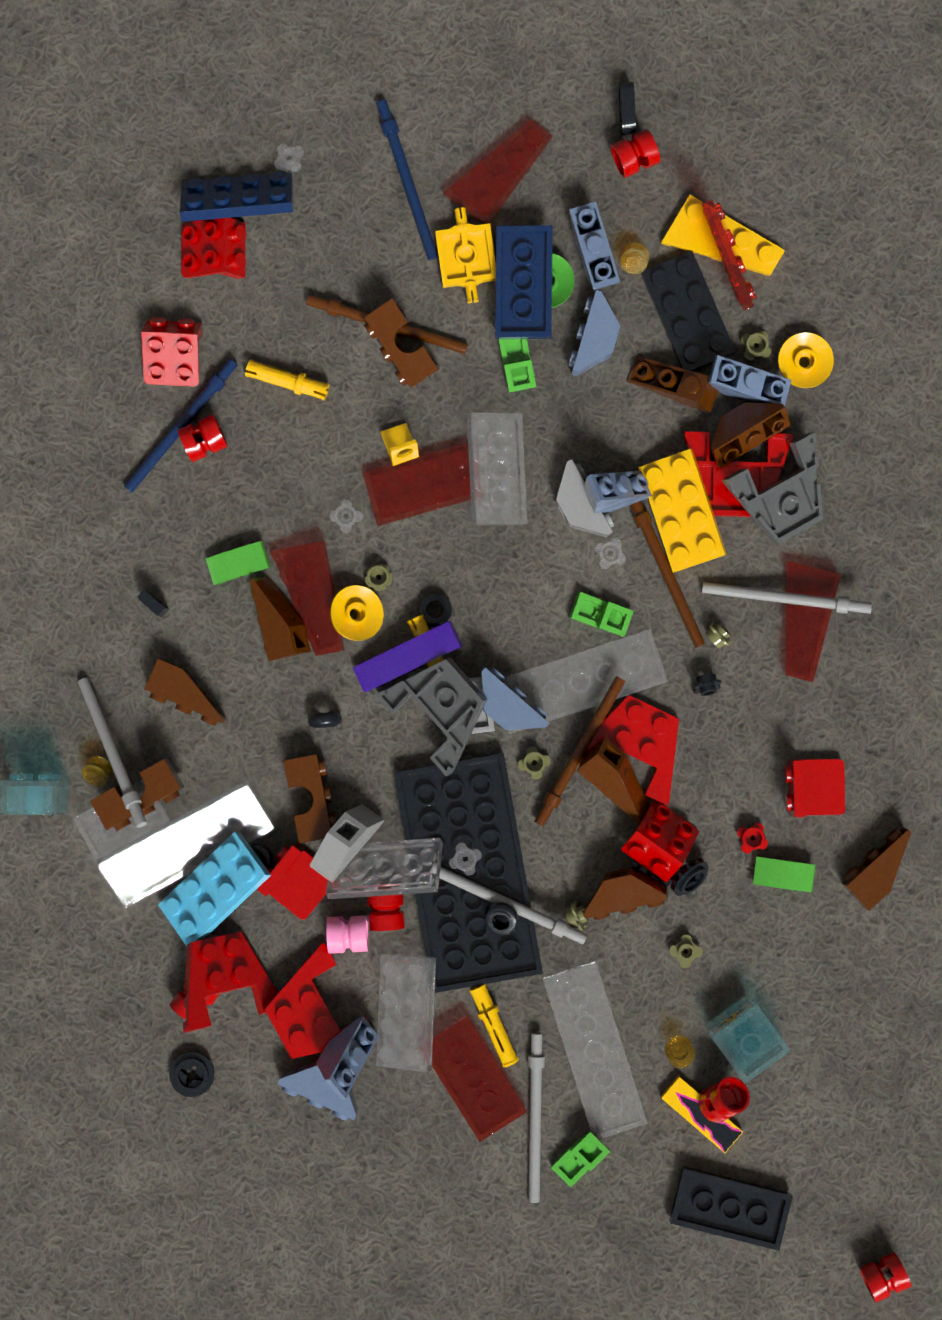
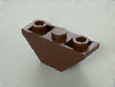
(746, 429)
(624, 892)

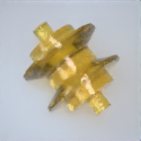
(634, 258)
(97, 771)
(679, 1051)

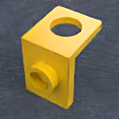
(400, 444)

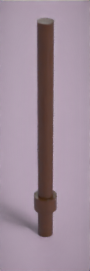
(335, 308)
(643, 521)
(553, 798)

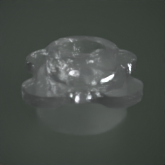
(292, 165)
(338, 516)
(615, 547)
(457, 861)

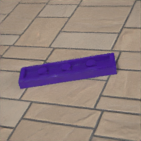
(407, 656)

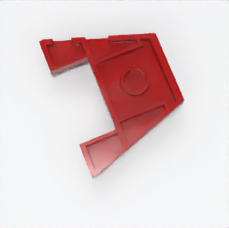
(762, 473)
(647, 736)
(221, 967)
(300, 1012)

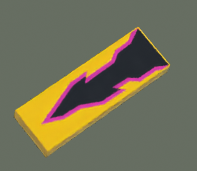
(685, 1101)

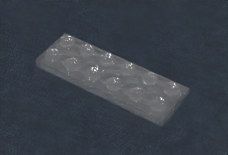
(585, 677)
(182, 844)
(595, 1050)

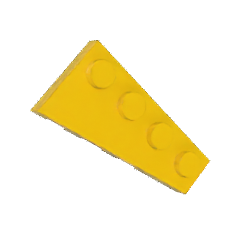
(693, 234)

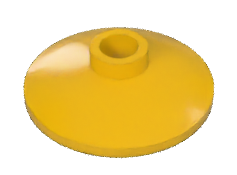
(810, 347)
(368, 610)

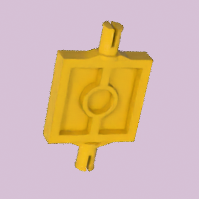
(466, 255)

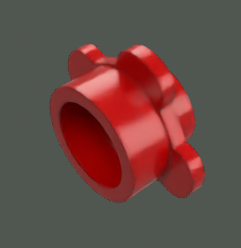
(759, 841)

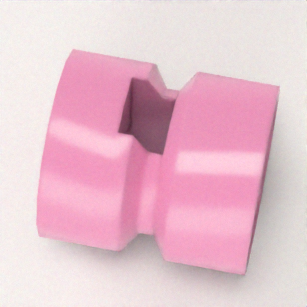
(347, 934)

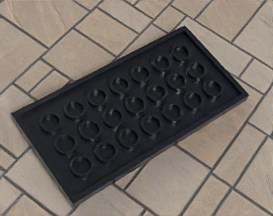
(475, 810)

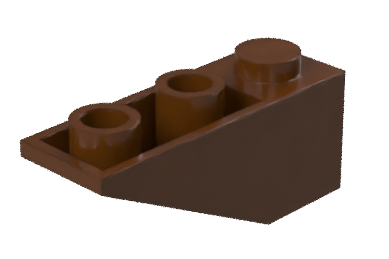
(674, 383)
(280, 625)
(179, 686)
(613, 775)
(877, 874)

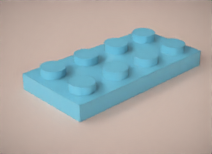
(214, 889)

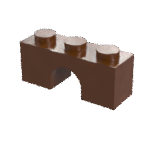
(384, 325)
(309, 773)
(160, 784)

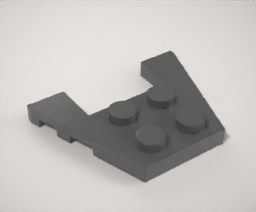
(788, 504)
(448, 700)

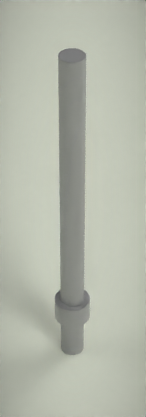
(841, 604)
(130, 797)
(559, 927)
(536, 1062)

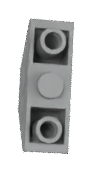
(575, 505)
(345, 841)

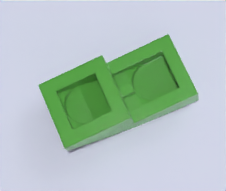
(517, 364)
(238, 563)
(601, 614)
(784, 874)
(579, 1158)

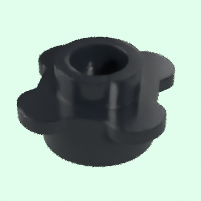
(706, 684)

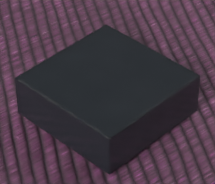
(153, 603)

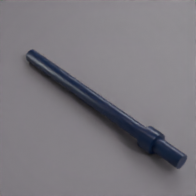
(390, 130)
(215, 383)

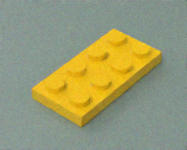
(683, 511)

